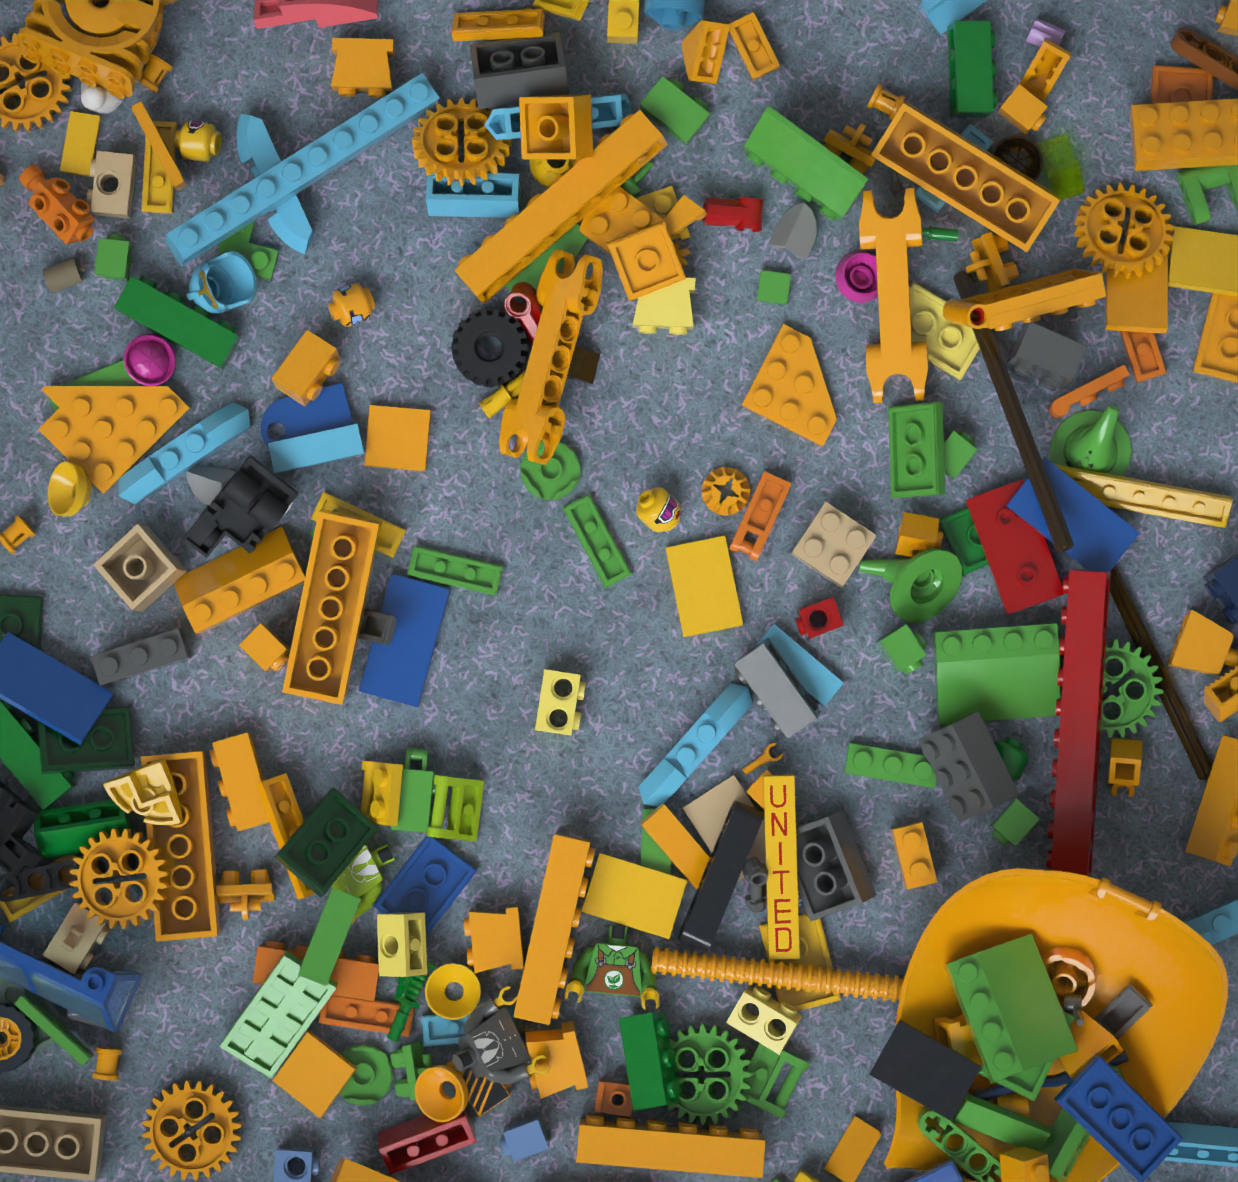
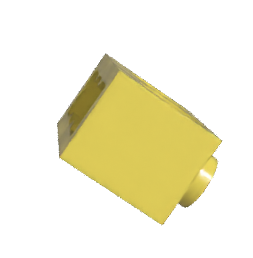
(551, 701)
(760, 1026)

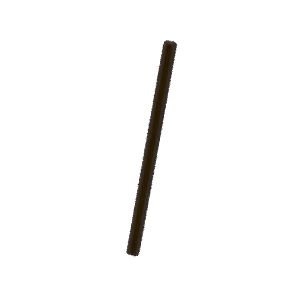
(1018, 424)
(1169, 696)

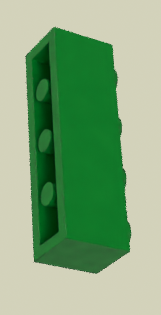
(178, 322)
(22, 756)

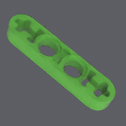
(963, 1153)

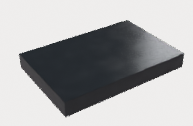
(925, 1070)

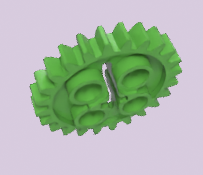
(1132, 709)
(704, 1046)

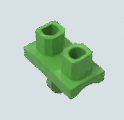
(415, 1061)

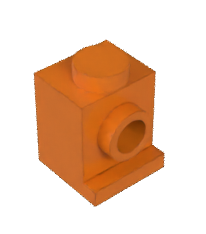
(605, 1092)

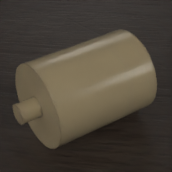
(63, 275)

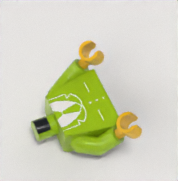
(364, 877)

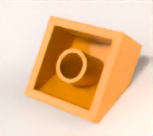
(556, 127)

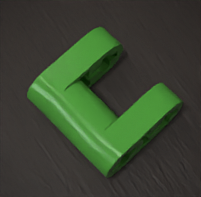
(1199, 179)

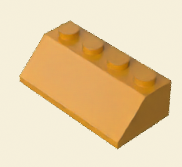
(239, 581)

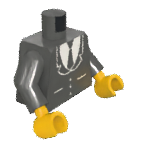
(494, 1045)

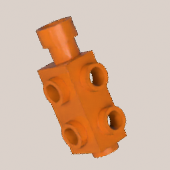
(58, 206)

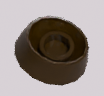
(1020, 154)

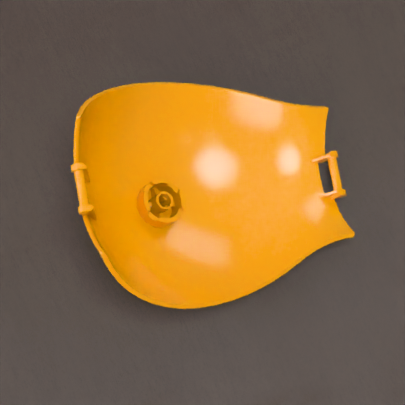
(1092, 946)

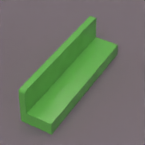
(1065, 1143)

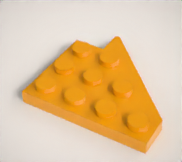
(109, 426)

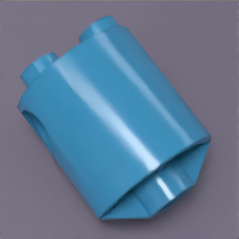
(675, 13)

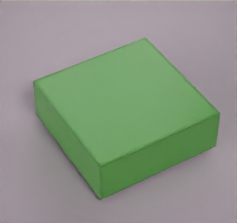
(773, 287)

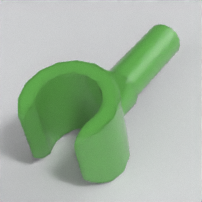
(631, 184)

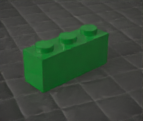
(971, 69)
(68, 828)
(649, 1061)

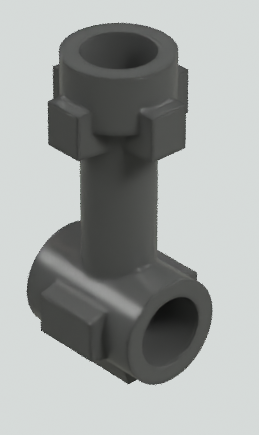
(756, 874)

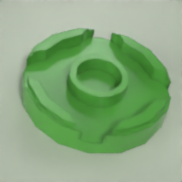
(556, 478)
(372, 1076)

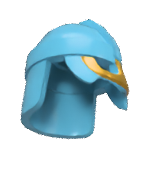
(223, 283)

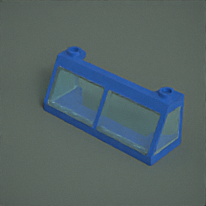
(98, 996)

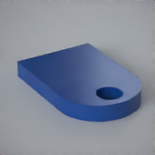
(326, 412)

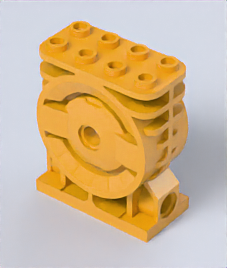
(104, 55)

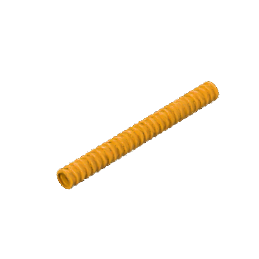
(776, 974)

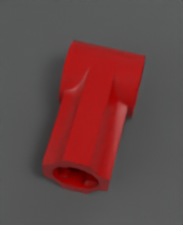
(734, 213)
(526, 314)

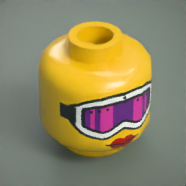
(198, 141)
(658, 509)

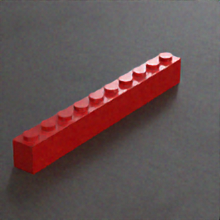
(1079, 721)

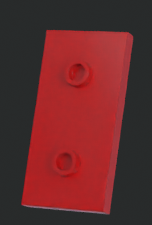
(1013, 551)

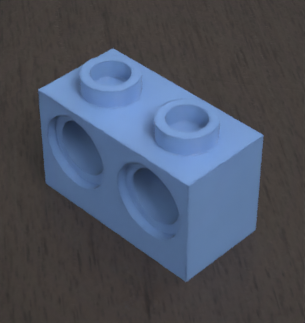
(524, 1138)
(282, 1170)

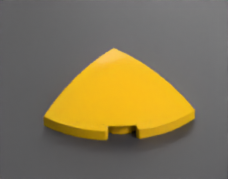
(148, 793)

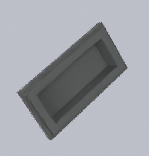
(377, 627)
(1123, 1011)

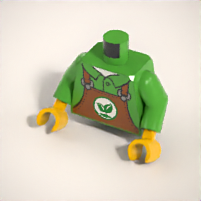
(614, 970)

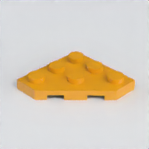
(793, 388)

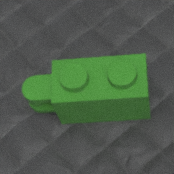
(416, 794)

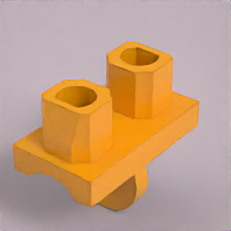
(861, 156)
(988, 262)
(246, 896)

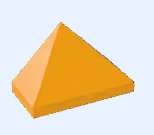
(704, 51)
(1045, 69)

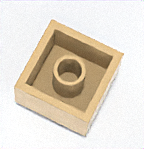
(833, 544)
(139, 568)

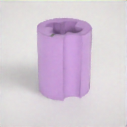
(1042, 30)

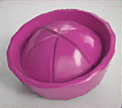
(853, 273)
(149, 360)

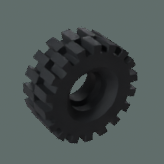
(484, 371)

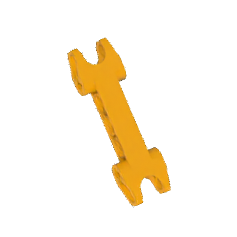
(891, 240)
(536, 410)

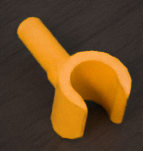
(764, 758)

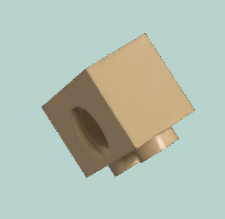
(115, 203)

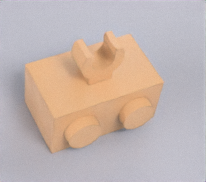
(76, 939)

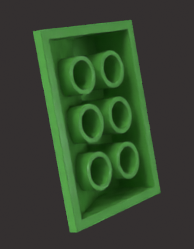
(804, 165)
(997, 672)
(1011, 1008)

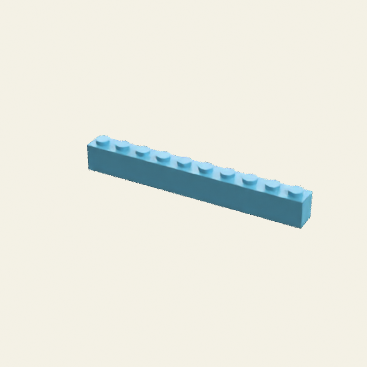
(301, 169)

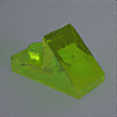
(1061, 167)

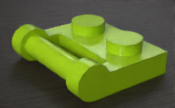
(463, 809)

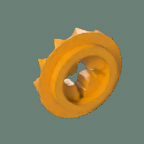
(730, 505)

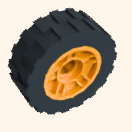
(21, 1037)

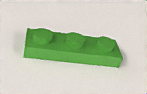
(889, 765)

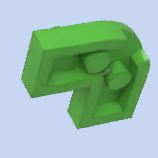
(261, 258)

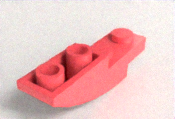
(326, 12)

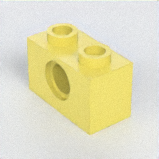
(402, 944)

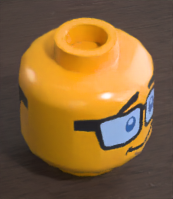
(351, 304)

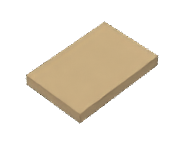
(711, 810)

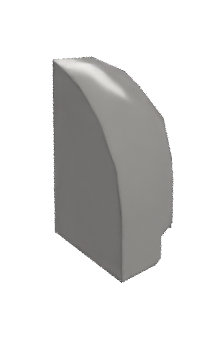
(795, 231)
(208, 482)

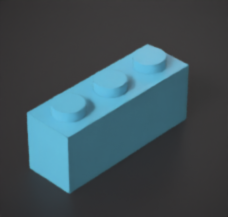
(491, 198)

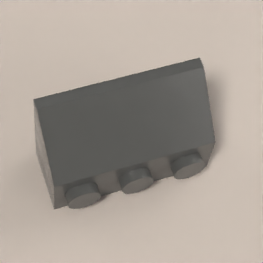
(830, 867)

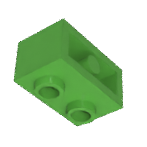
(903, 649)

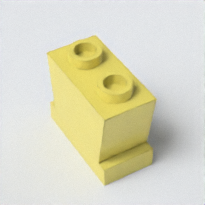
(666, 309)

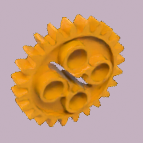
(32, 108)
(440, 136)
(1151, 237)
(123, 905)
(208, 1152)

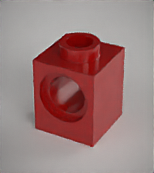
(830, 610)

